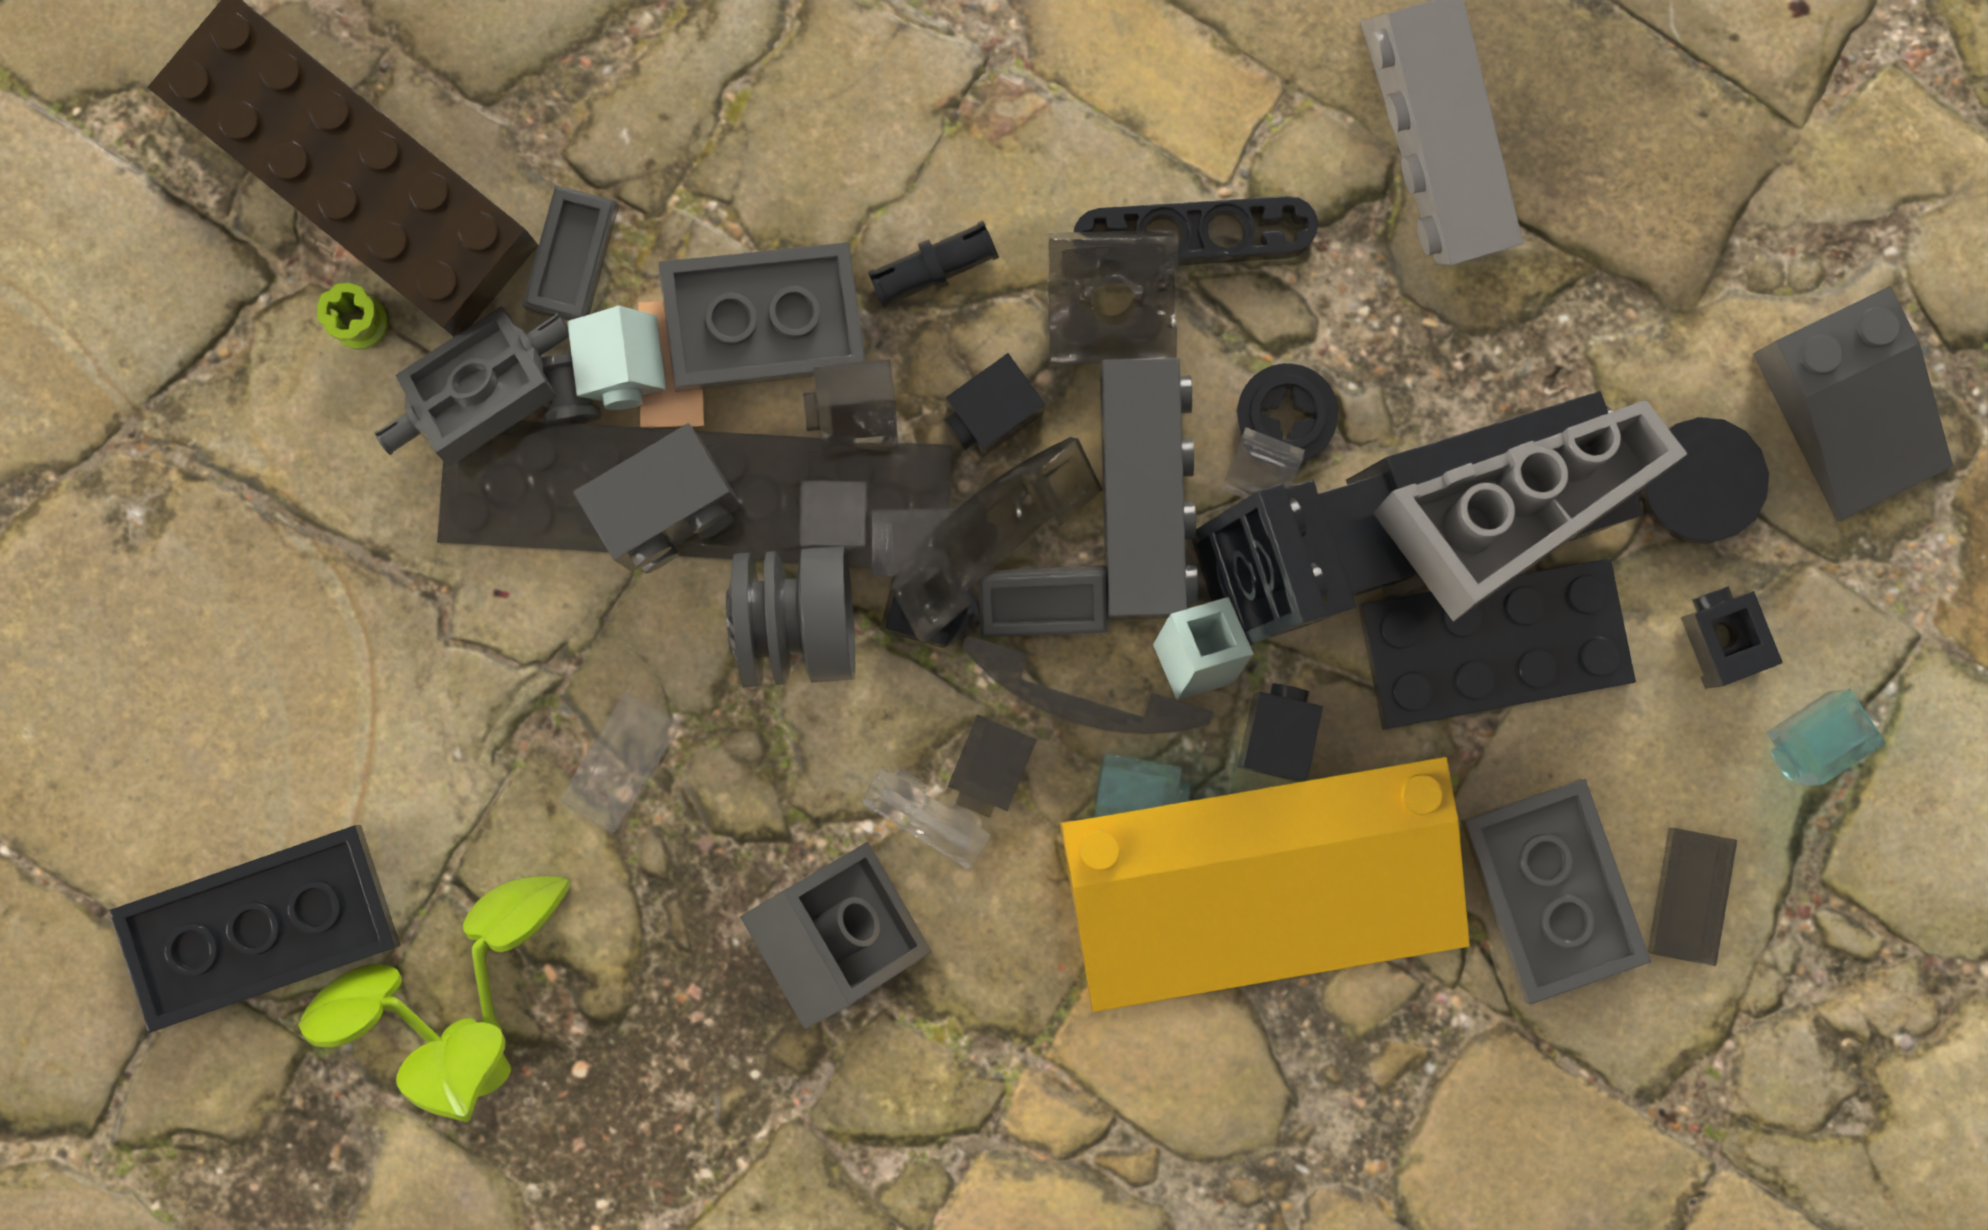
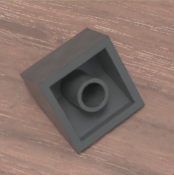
(836, 935)

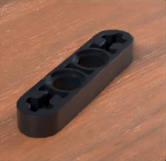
(1193, 222)

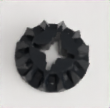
(1309, 395)

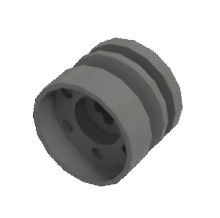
(792, 616)

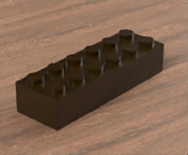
(344, 165)

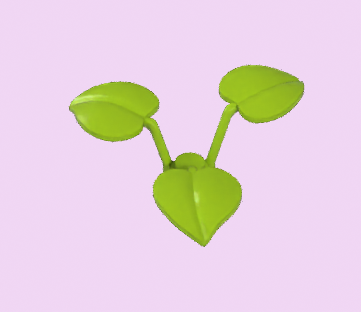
(469, 1056)

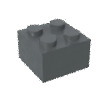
(659, 501)

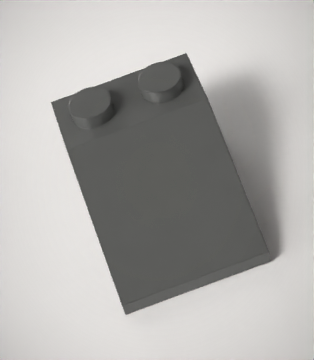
(1859, 403)

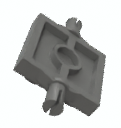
(474, 386)

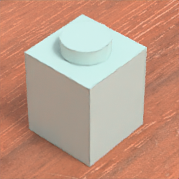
(617, 356)
(1202, 648)

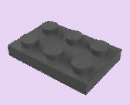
(760, 315)
(1555, 891)

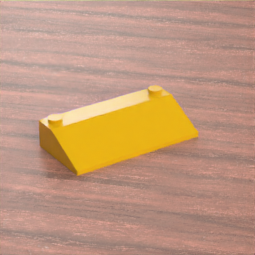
(1267, 884)

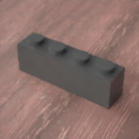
(1144, 488)

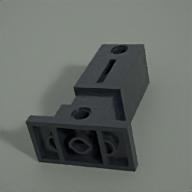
(1306, 554)

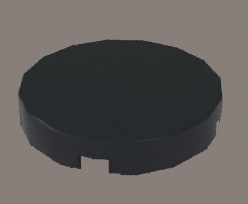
(1713, 487)

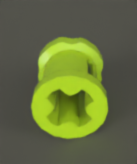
(344, 299)

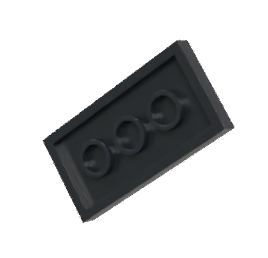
(1521, 645)
(254, 928)

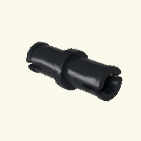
(933, 264)

